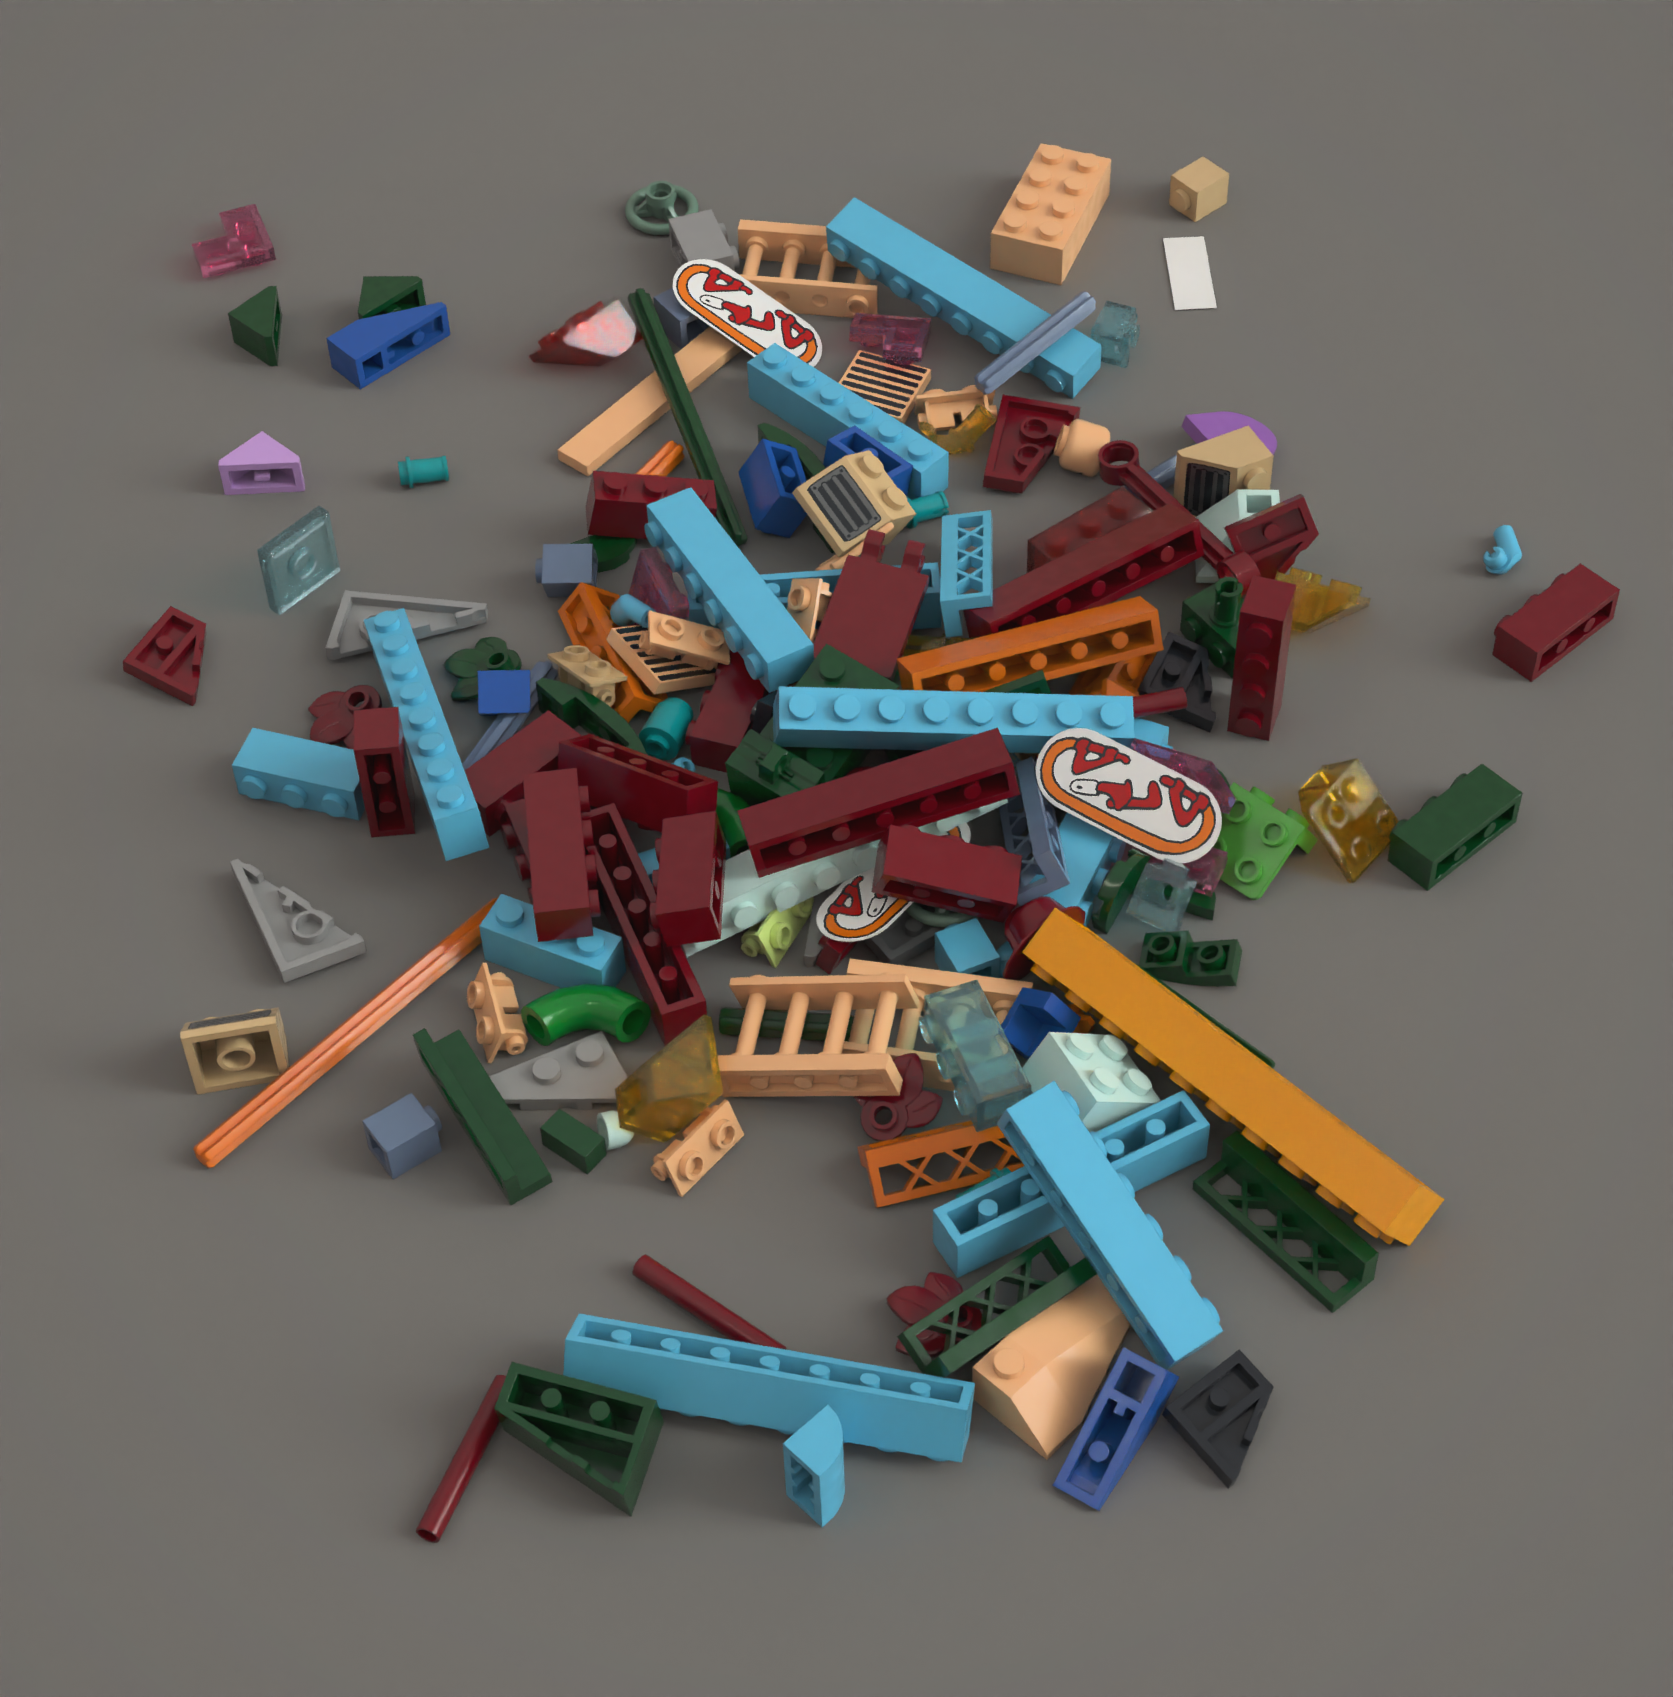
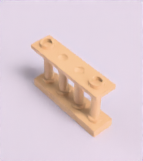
(804, 245)
(999, 992)
(828, 1071)

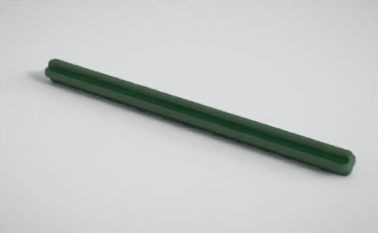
(685, 411)

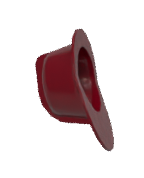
(1022, 927)

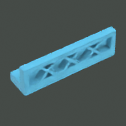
(957, 560)

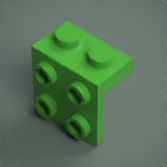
(1259, 840)

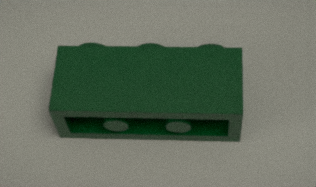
(1453, 826)

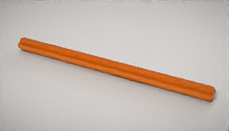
(341, 1041)

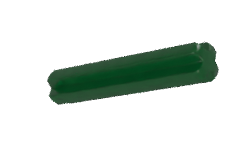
(774, 1022)

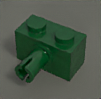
(1213, 621)

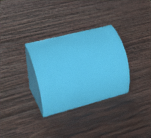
(816, 1466)

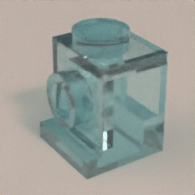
(1116, 333)
(1148, 898)

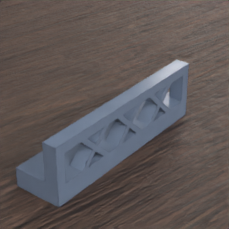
(1042, 837)

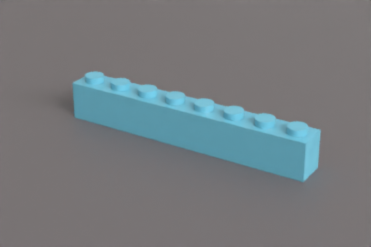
(957, 294)
(934, 718)
(426, 735)
(773, 1386)

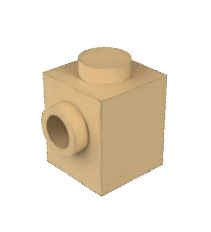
(1199, 189)

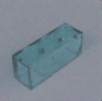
(973, 1053)

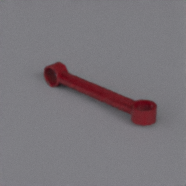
(1217, 554)

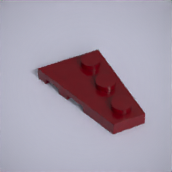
(1024, 440)

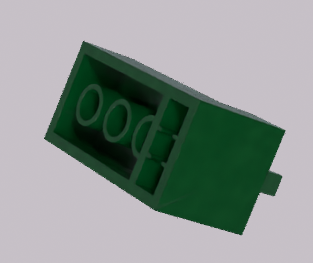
(767, 771)

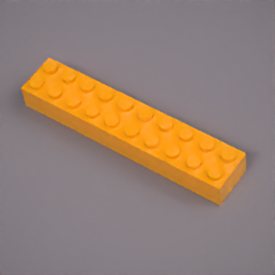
(1232, 1081)

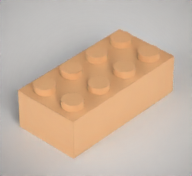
(1050, 214)

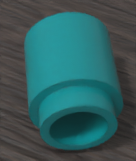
(666, 728)

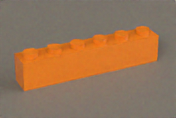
(1053, 645)

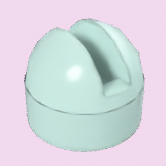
(609, 1128)

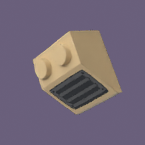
(1219, 467)
(852, 499)
(235, 1050)

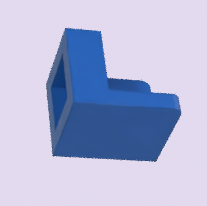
(503, 692)
(1033, 1017)

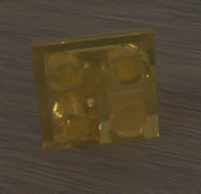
(1321, 604)
(1347, 815)
(672, 1085)

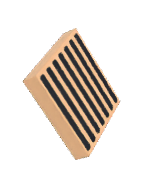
(886, 384)
(657, 672)

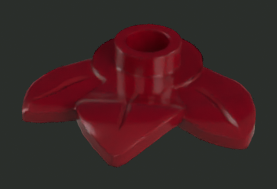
(336, 713)
(910, 1110)
(916, 1303)

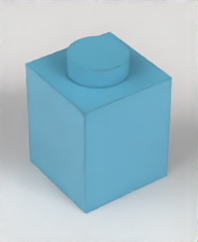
(966, 950)

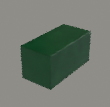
(573, 1141)

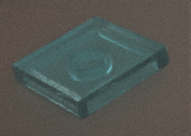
(298, 560)

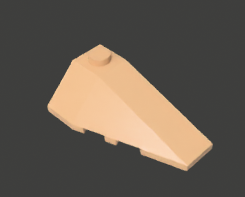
(1052, 1366)

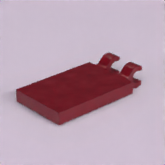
(875, 606)

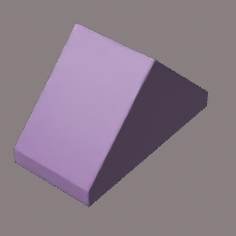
(261, 467)

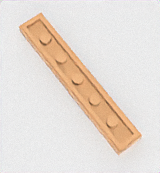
(644, 404)

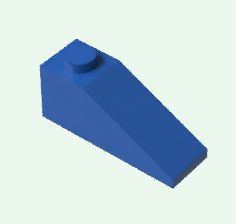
(385, 341)
(1115, 1428)

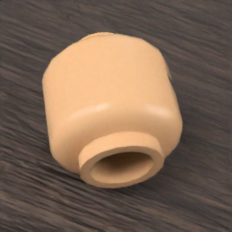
(1079, 446)

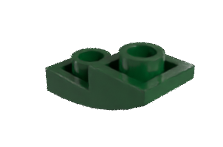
(1178, 959)

